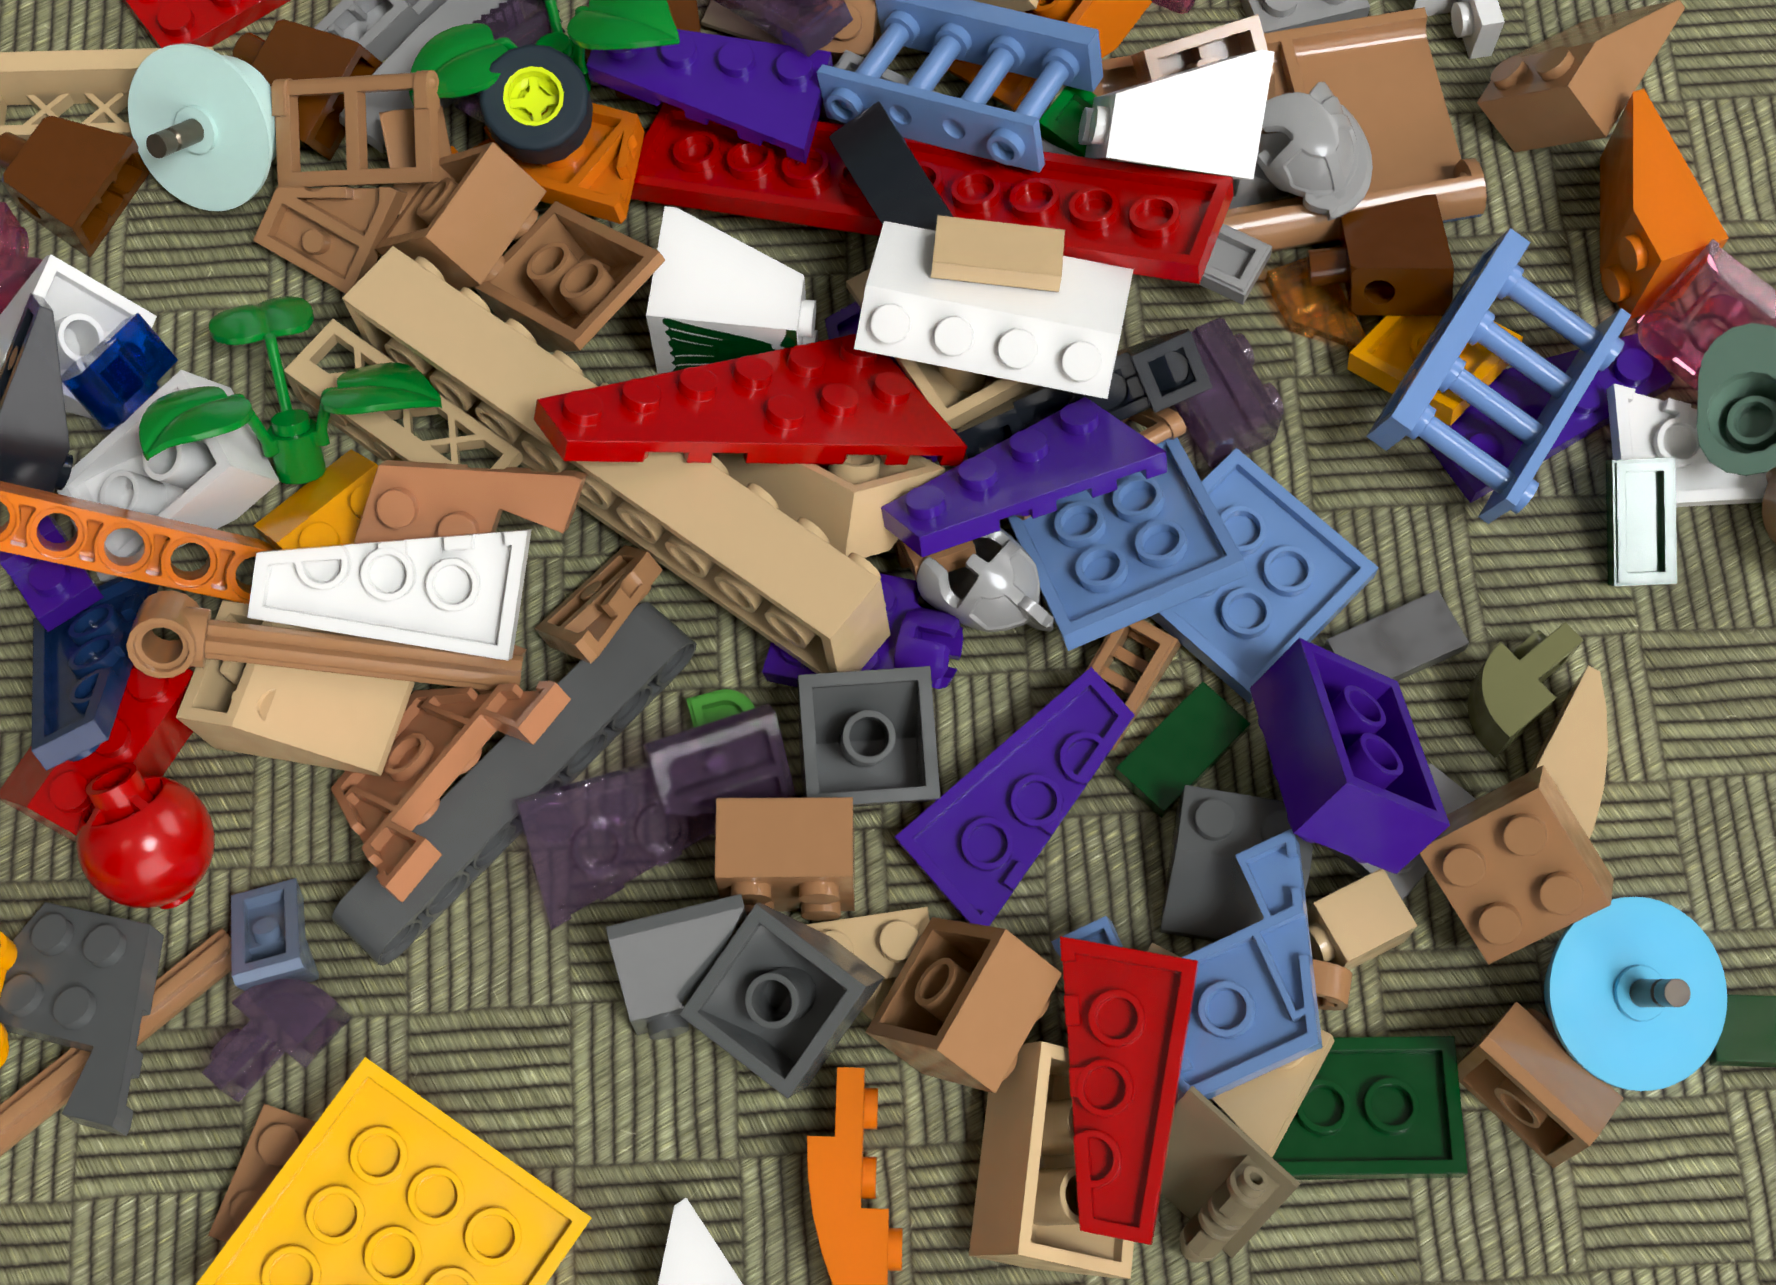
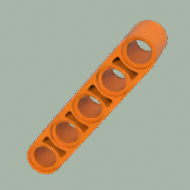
(149, 565)

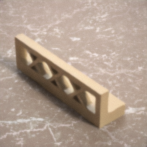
(67, 80)
(378, 429)

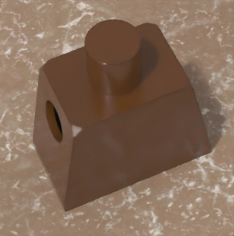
(309, 53)
(72, 178)
(1390, 260)

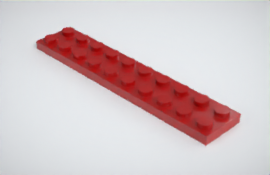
(1110, 210)

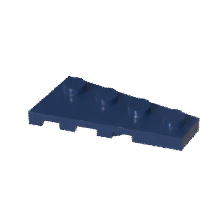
(83, 674)

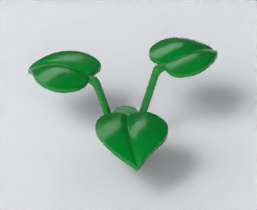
(466, 51)
(293, 438)

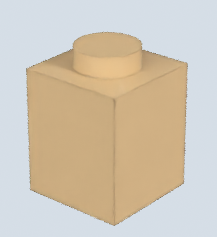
(1359, 921)

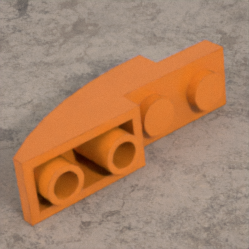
(852, 1239)

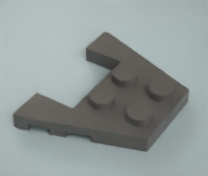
(85, 987)

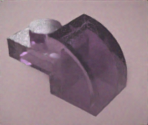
(283, 1018)

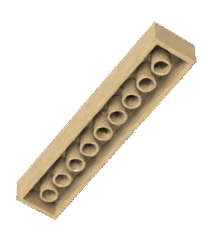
(686, 515)

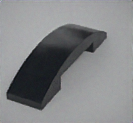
(888, 170)
(1143, 377)

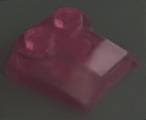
(1700, 306)

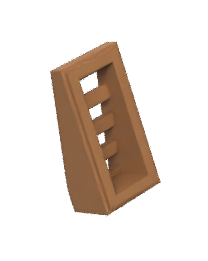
(1146, 634)

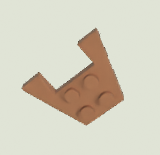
(454, 499)
(433, 746)

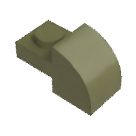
(1510, 689)

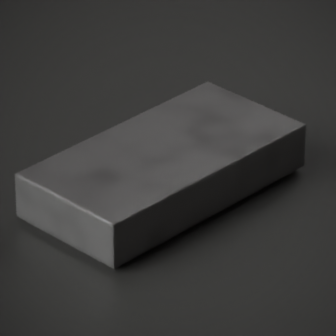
(1403, 638)

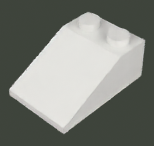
(189, 483)

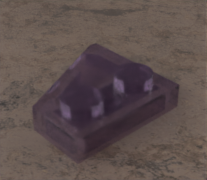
(720, 760)

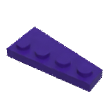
(740, 83)
(1631, 368)
(1023, 477)
(1007, 808)

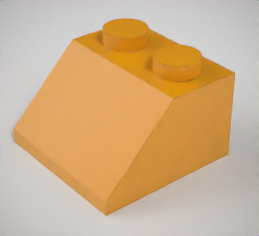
(324, 509)

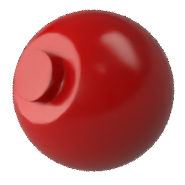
(144, 839)

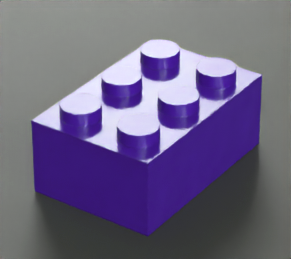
(1347, 757)

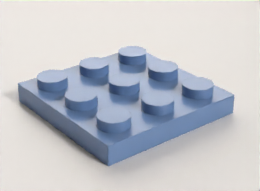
(1129, 550)
(1294, 583)

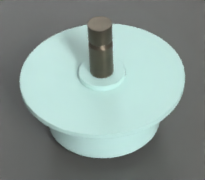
(203, 125)

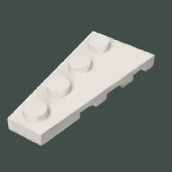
(415, 592)

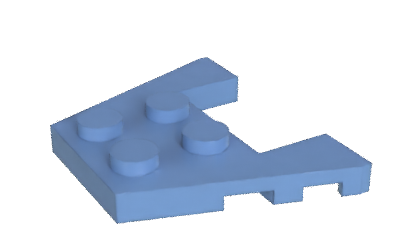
(1253, 987)

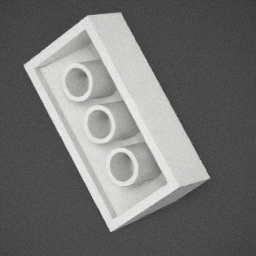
(994, 330)

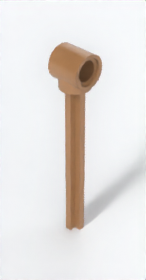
(296, 649)
(172, 994)

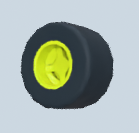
(531, 82)

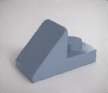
(270, 936)

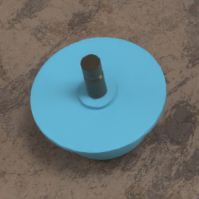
(1636, 994)

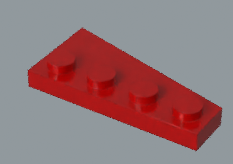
(1125, 1059)

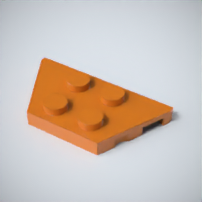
(599, 173)

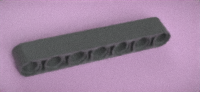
(480, 811)

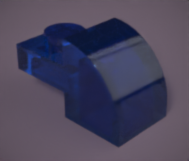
(119, 372)

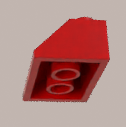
(141, 735)

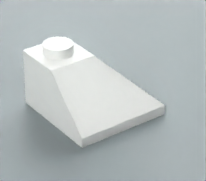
(82, 314)

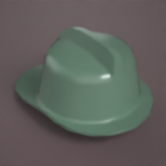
(1739, 400)

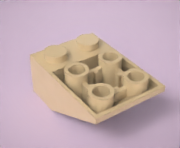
(292, 711)

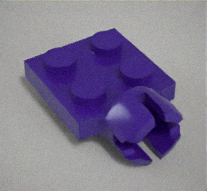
(916, 639)

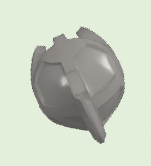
(1316, 152)
(993, 589)

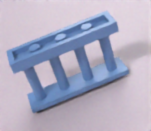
(979, 34)
(1442, 369)

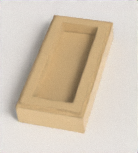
(998, 253)

